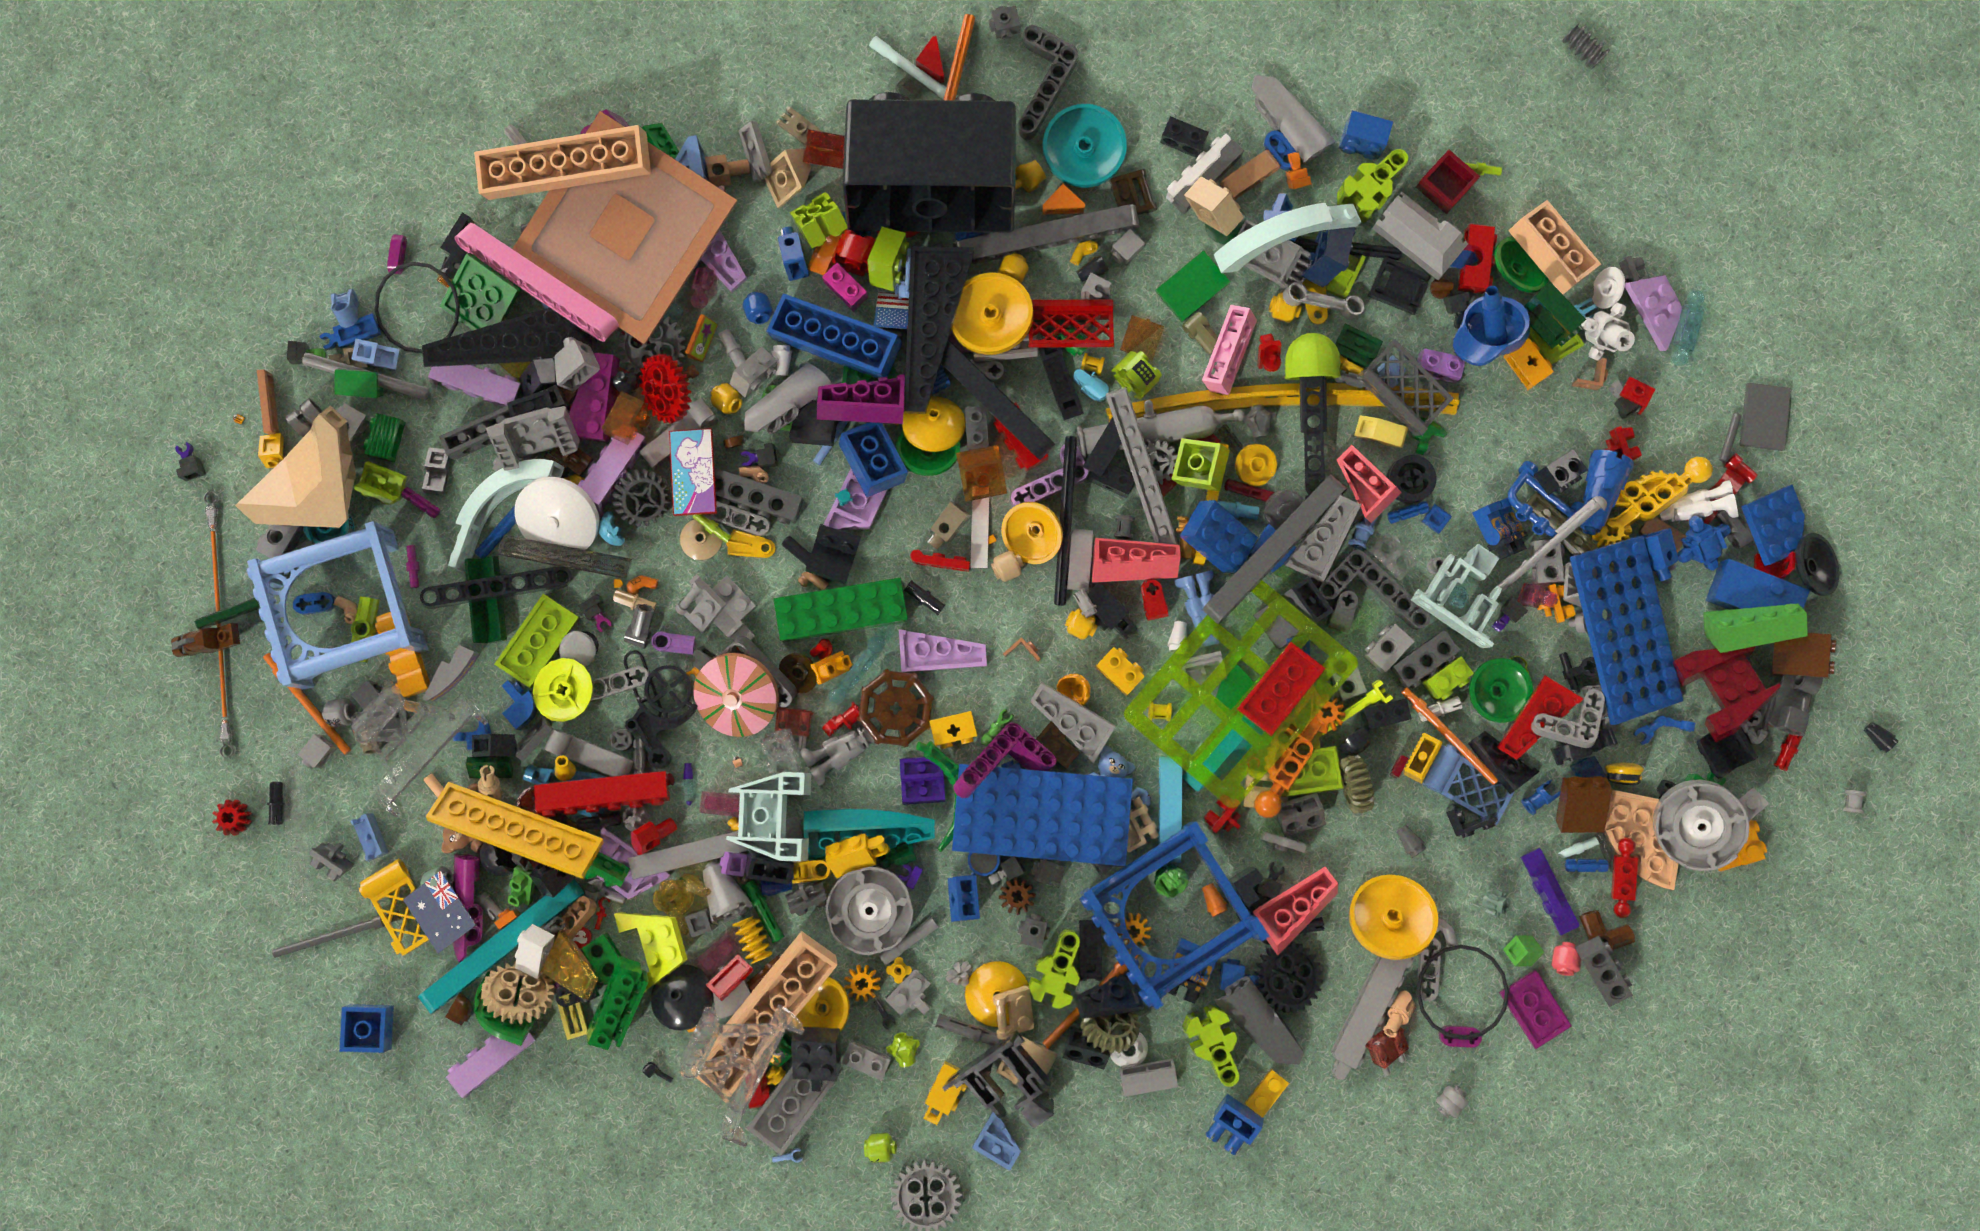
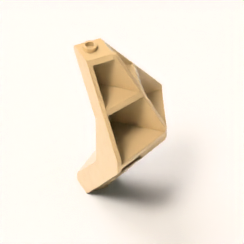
(310, 483)

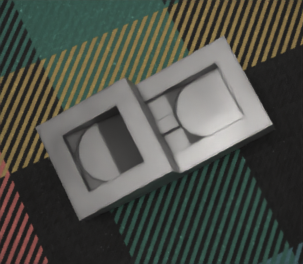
(437, 471)

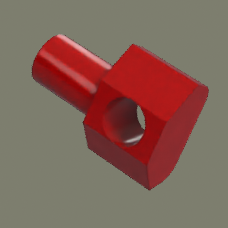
(649, 835)

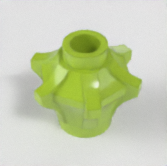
(904, 1049)

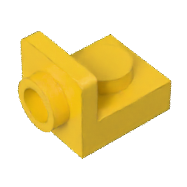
(271, 449)

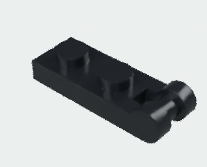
(1090, 950)

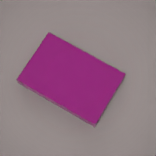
(1535, 1009)

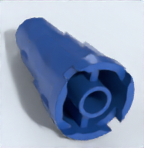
(1604, 478)

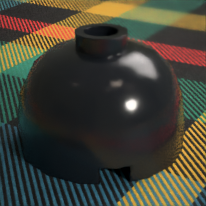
(496, 860)

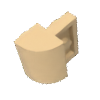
(1040, 1054)

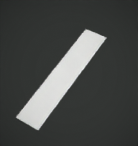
(979, 533)

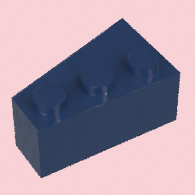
(1330, 256)

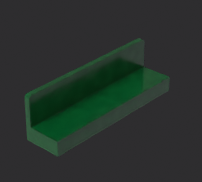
(486, 616)

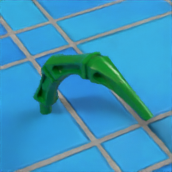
(950, 769)

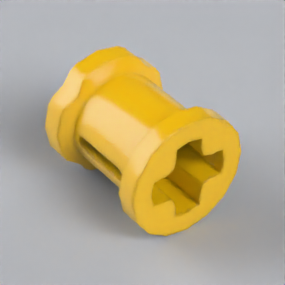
(1092, 364)
(1160, 711)

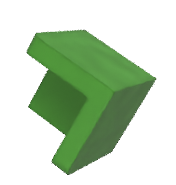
(1523, 950)

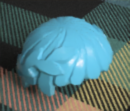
(609, 531)

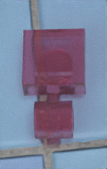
(702, 282)
(1532, 595)

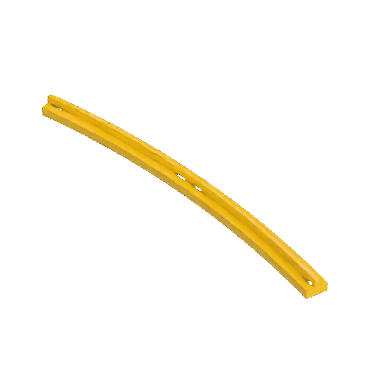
(1248, 396)

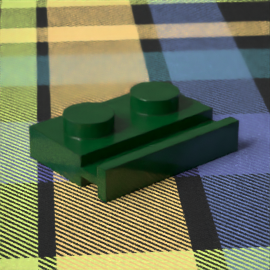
(1357, 346)

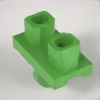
(521, 887)

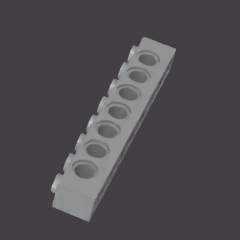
(267, 542)

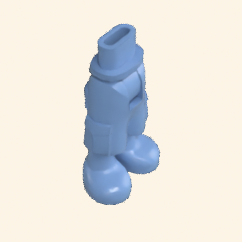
(1195, 604)

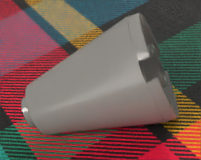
(726, 897)

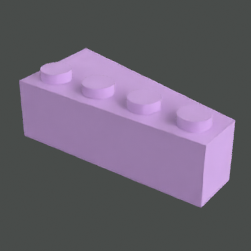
(477, 382)
(609, 469)
(484, 1063)

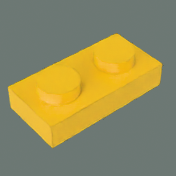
(1266, 1093)

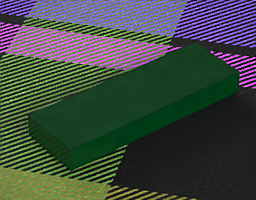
(227, 614)

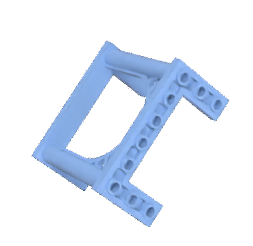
(268, 574)

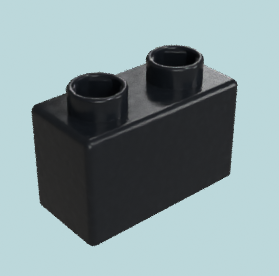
(930, 164)

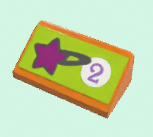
(701, 338)

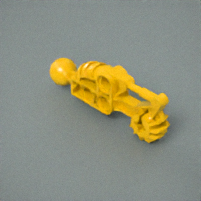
(1648, 488)

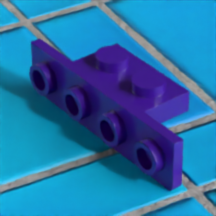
(1548, 888)

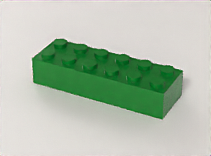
(840, 610)

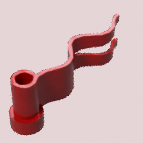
(1738, 474)

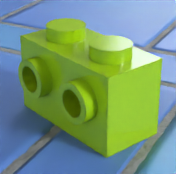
(1447, 678)

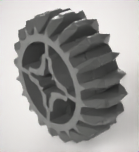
(645, 490)

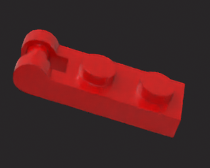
(939, 561)

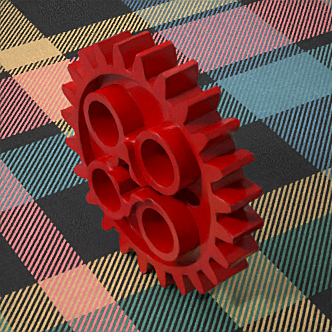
(665, 388)

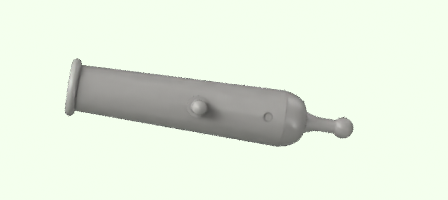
(1169, 426)

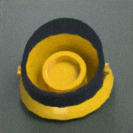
(1624, 773)

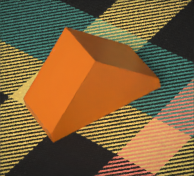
(1063, 202)

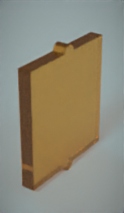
(1142, 336)

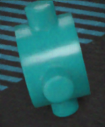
(843, 497)

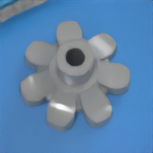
(959, 974)

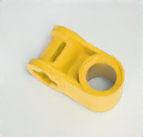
(807, 871)

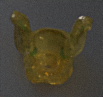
(677, 896)

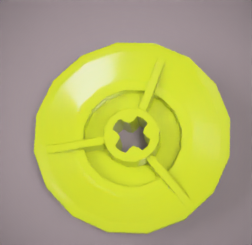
(551, 683)

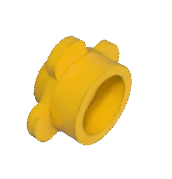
(898, 976)
(775, 1075)

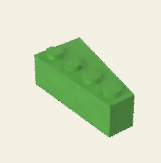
(1754, 626)

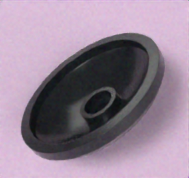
(1817, 564)
(693, 998)

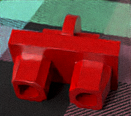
(1269, 353)
(1618, 443)
(1216, 822)

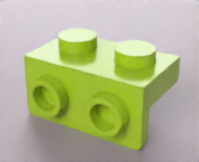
(381, 483)

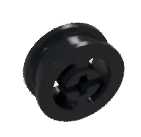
(1428, 475)

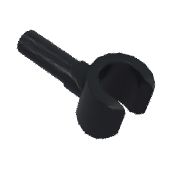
(884, 1014)
(651, 1068)

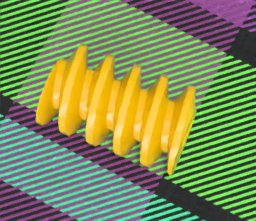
(752, 939)

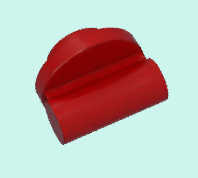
(822, 649)

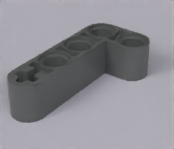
(752, 650)

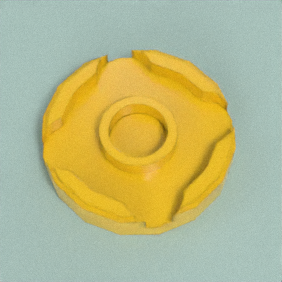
(1256, 464)

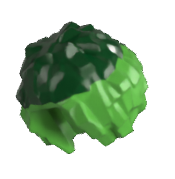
(1171, 880)

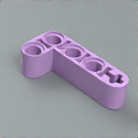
(1047, 482)

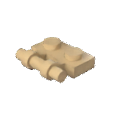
(1136, 834)

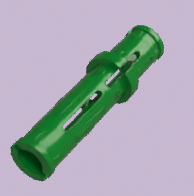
(763, 911)

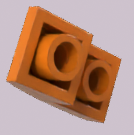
(822, 256)

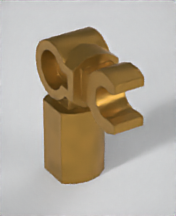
(1186, 549)

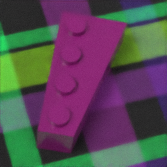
(595, 400)
(863, 402)

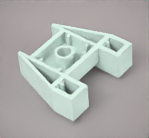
(764, 816)

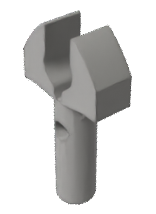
(604, 892)

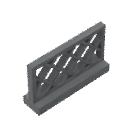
(1392, 400)

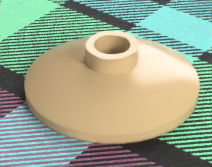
(699, 550)

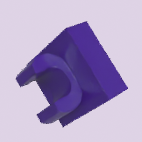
(913, 875)

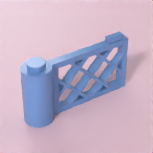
(1442, 775)

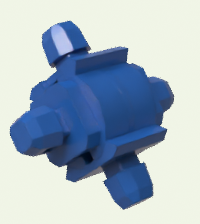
(1703, 543)

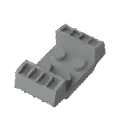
(1281, 263)
(533, 434)

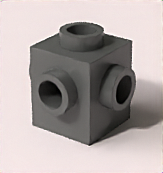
(1005, 22)
(1036, 939)

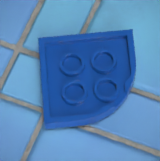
(1775, 523)

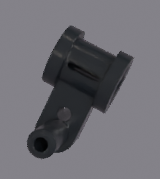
(1570, 673)

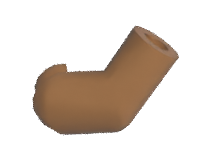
(818, 581)

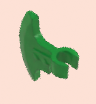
(1433, 430)

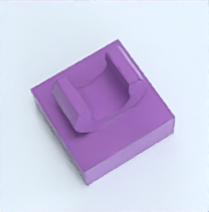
(733, 863)

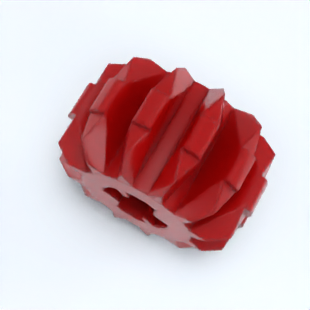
(227, 826)

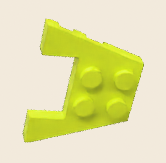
(659, 940)

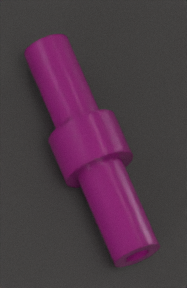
(412, 566)

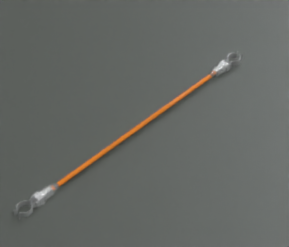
(212, 514)

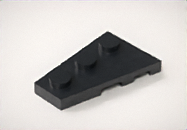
(1506, 769)
(1110, 998)

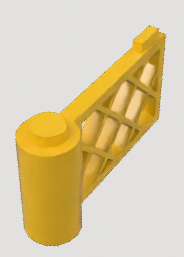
(381, 885)

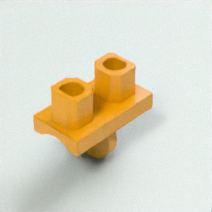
(1561, 613)
(831, 667)

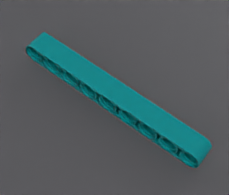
(497, 948)

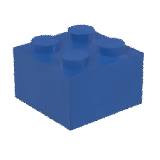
(1365, 135)
(366, 1028)

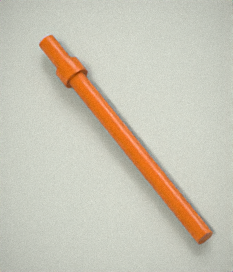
(1419, 705)
(314, 712)
(1074, 1015)

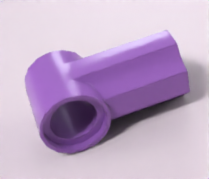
(676, 643)

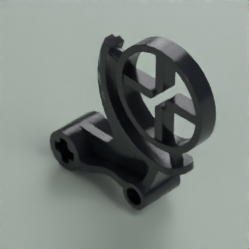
(650, 725)

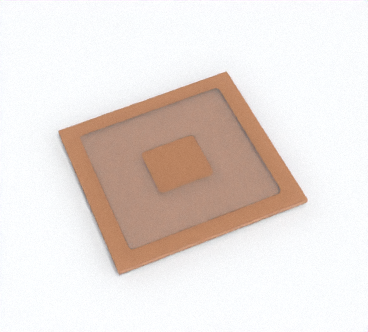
(628, 238)

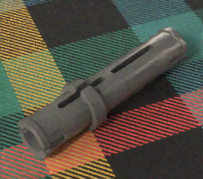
(962, 1028)

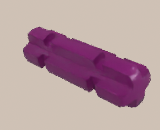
(420, 502)

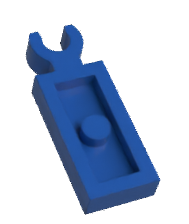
(364, 329)

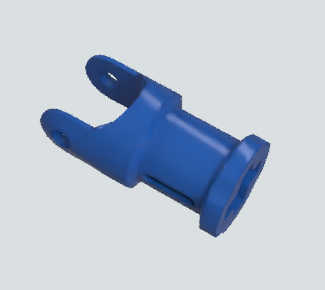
(1539, 799)

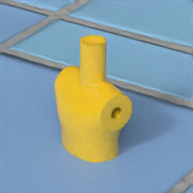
(1029, 176)

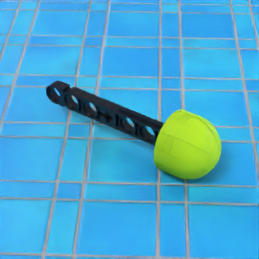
(1312, 361)

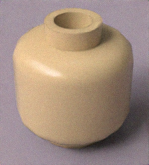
(1007, 566)

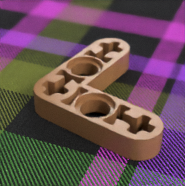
(580, 920)

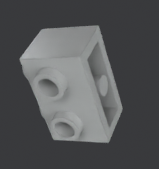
(753, 372)

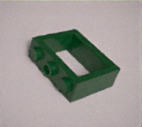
(1554, 316)

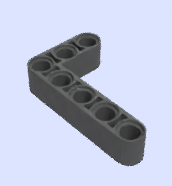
(1050, 82)
(1376, 587)

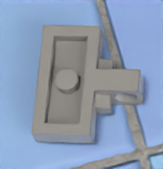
(910, 994)

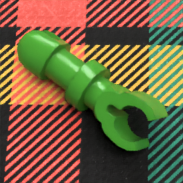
(996, 728)

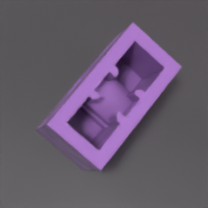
(1441, 365)

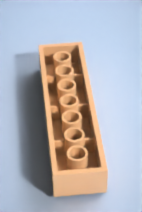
(562, 162)
(787, 983)

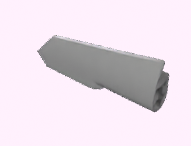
(1288, 115)
(785, 400)

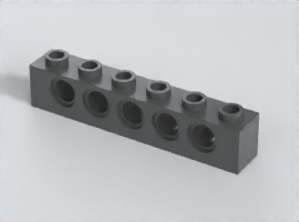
(474, 434)
(787, 514)

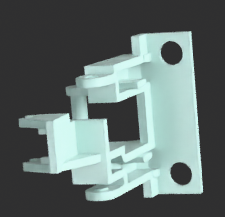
(1478, 565)

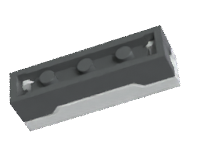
(1209, 165)

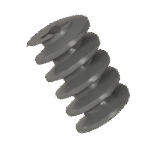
(1585, 46)

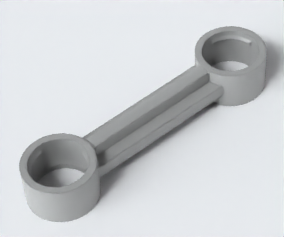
(1323, 300)

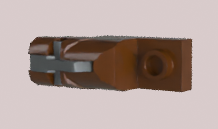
(206, 640)

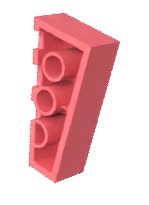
(1134, 560)
(1295, 908)

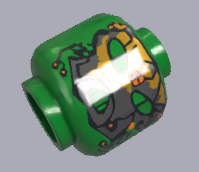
(783, 1051)

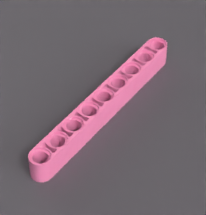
(537, 282)

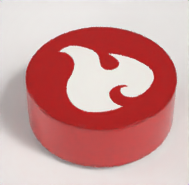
(583, 937)

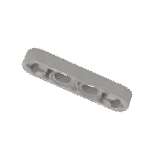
(731, 514)
(608, 682)

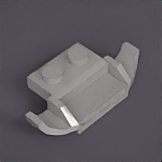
(737, 608)

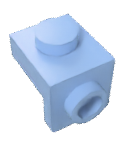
(1394, 370)

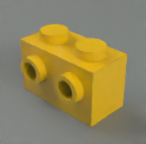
(1120, 670)

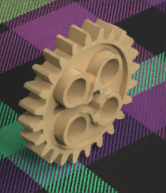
(501, 989)

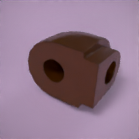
(460, 1010)

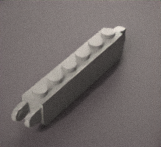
(1367, 1013)

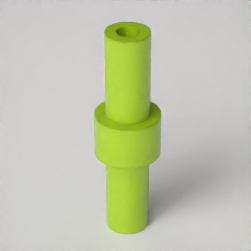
(1482, 168)
(712, 527)

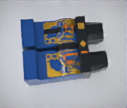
(1501, 528)
(1199, 981)

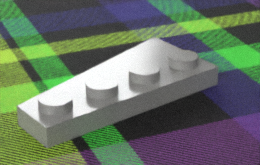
(1322, 543)
(1079, 724)

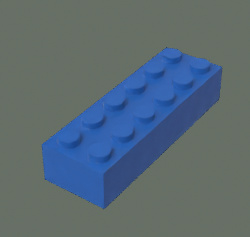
(834, 337)

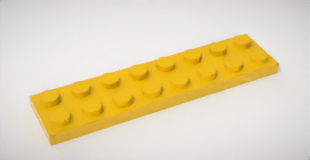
(515, 830)

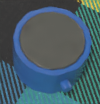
(983, 863)

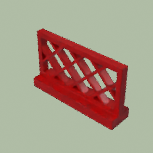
(1071, 311)

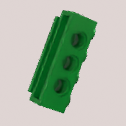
(611, 1006)

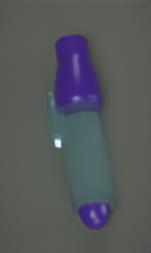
(687, 782)

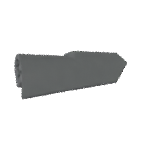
(1793, 703)
(1260, 1022)

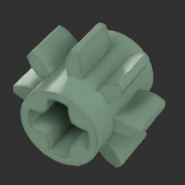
(1496, 902)

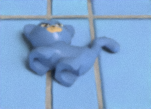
(1115, 765)

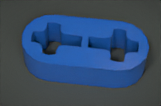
(314, 608)

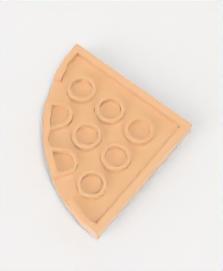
(1633, 818)

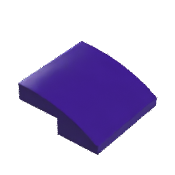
(921, 781)

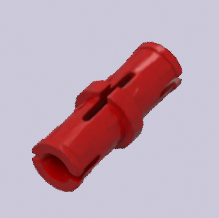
(1788, 751)

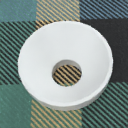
(1137, 1058)

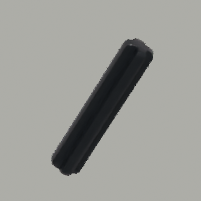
(798, 551)

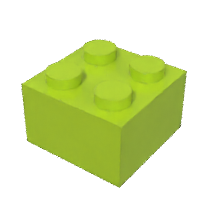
(888, 259)
(1200, 464)

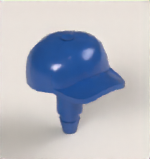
(1495, 328)

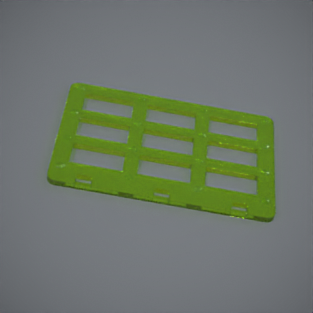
(1264, 748)

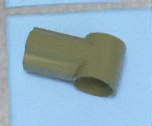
(1199, 330)

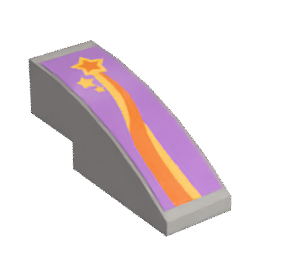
(451, 673)

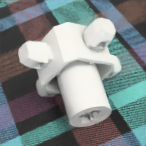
(1608, 332)

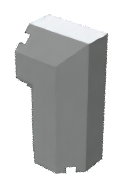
(1420, 236)

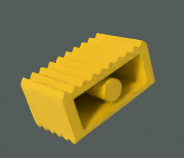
(1422, 757)

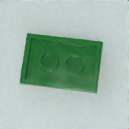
(1192, 286)

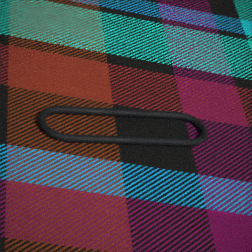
(645, 666)

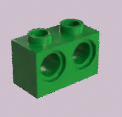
(610, 955)

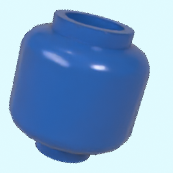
(757, 308)

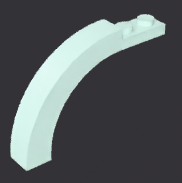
(1282, 228)
(488, 496)

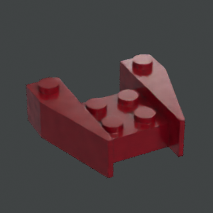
(1731, 684)

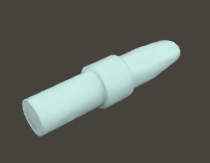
(1578, 848)

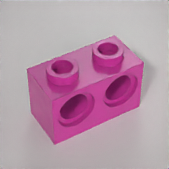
(845, 287)

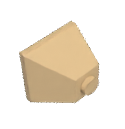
(787, 175)

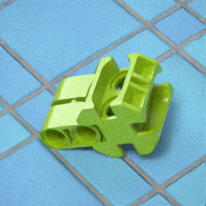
(1372, 184)
(1056, 975)
(1211, 1039)

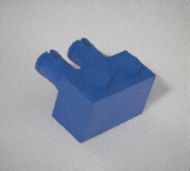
(1238, 1120)

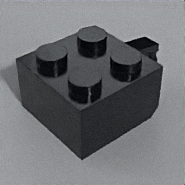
(816, 1055)

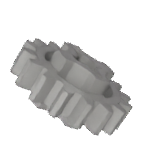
(1163, 459)

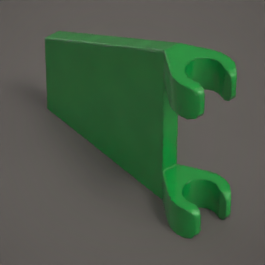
(1234, 687)

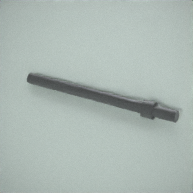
(376, 922)

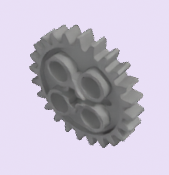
(906, 1197)

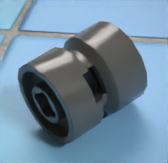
(310, 411)

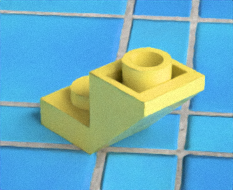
(1381, 431)

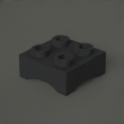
(810, 430)

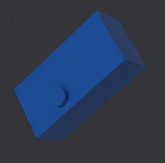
(1746, 587)

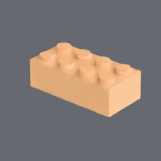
(1554, 247)

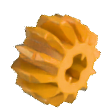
(1138, 925)
(857, 977)

